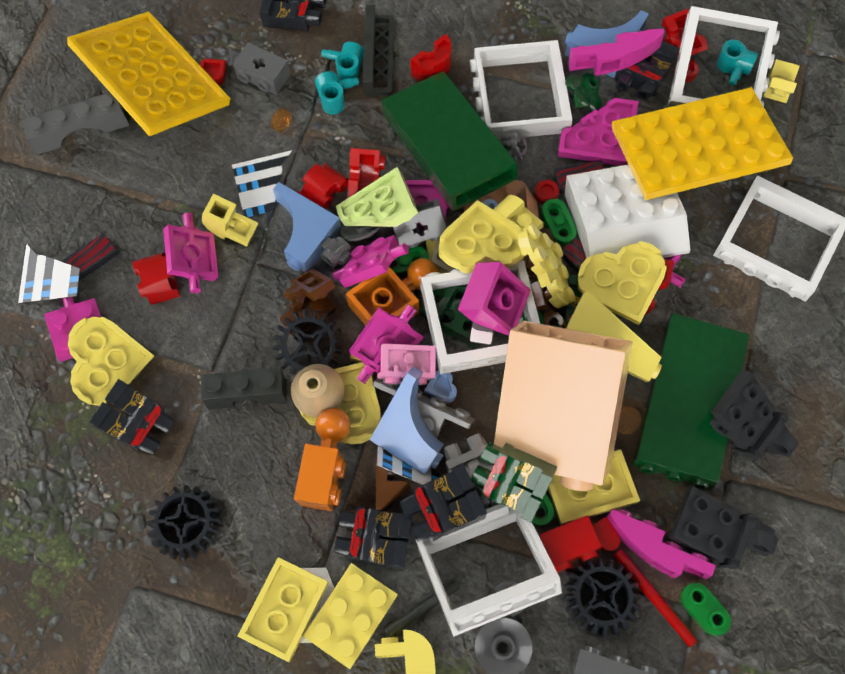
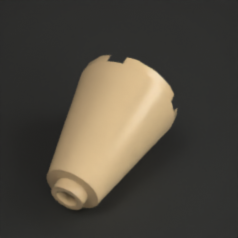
(326, 395)

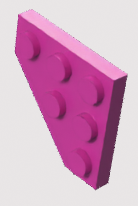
(593, 136)

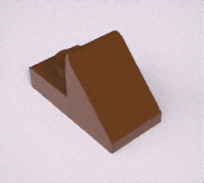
(387, 491)

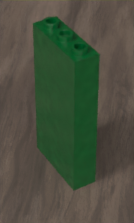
(449, 140)
(695, 373)

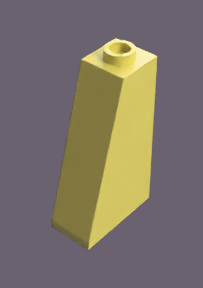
(595, 318)

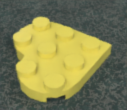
(480, 237)
(548, 264)
(625, 279)
(102, 356)
(358, 403)

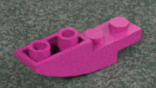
(612, 57)
(646, 542)

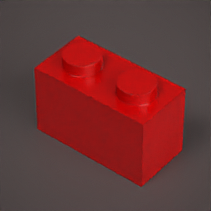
(571, 543)

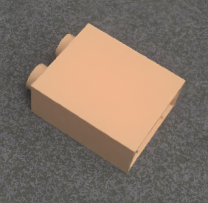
(564, 399)

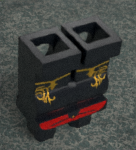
(291, 13)
(648, 75)
(141, 418)
(444, 505)
(369, 536)

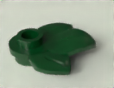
(585, 91)

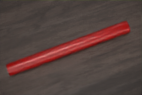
(656, 599)

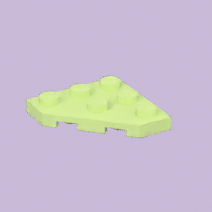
(381, 203)

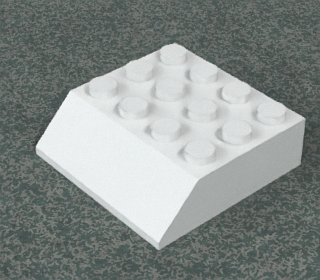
(614, 214)

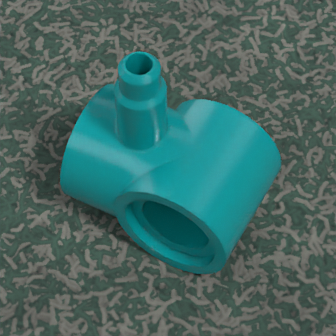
(736, 60)
(347, 61)
(329, 86)

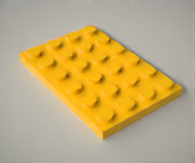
(148, 72)
(700, 143)

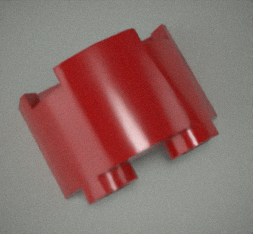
(674, 31)
(431, 63)
(364, 168)
(322, 183)
(155, 281)

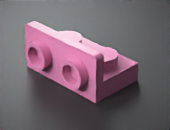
(399, 359)

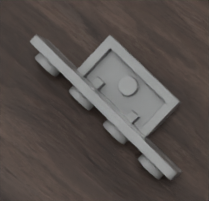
(432, 410)

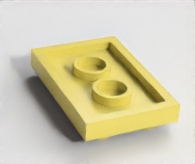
(615, 493)
(283, 609)
(350, 616)

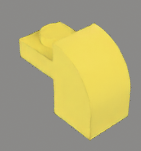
(781, 81)
(514, 209)
(223, 221)
(415, 648)

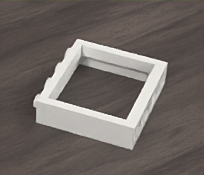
(729, 19)
(519, 54)
(797, 208)
(471, 358)
(504, 601)

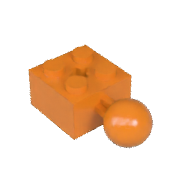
(389, 291)
(323, 464)

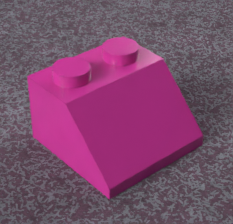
(494, 297)

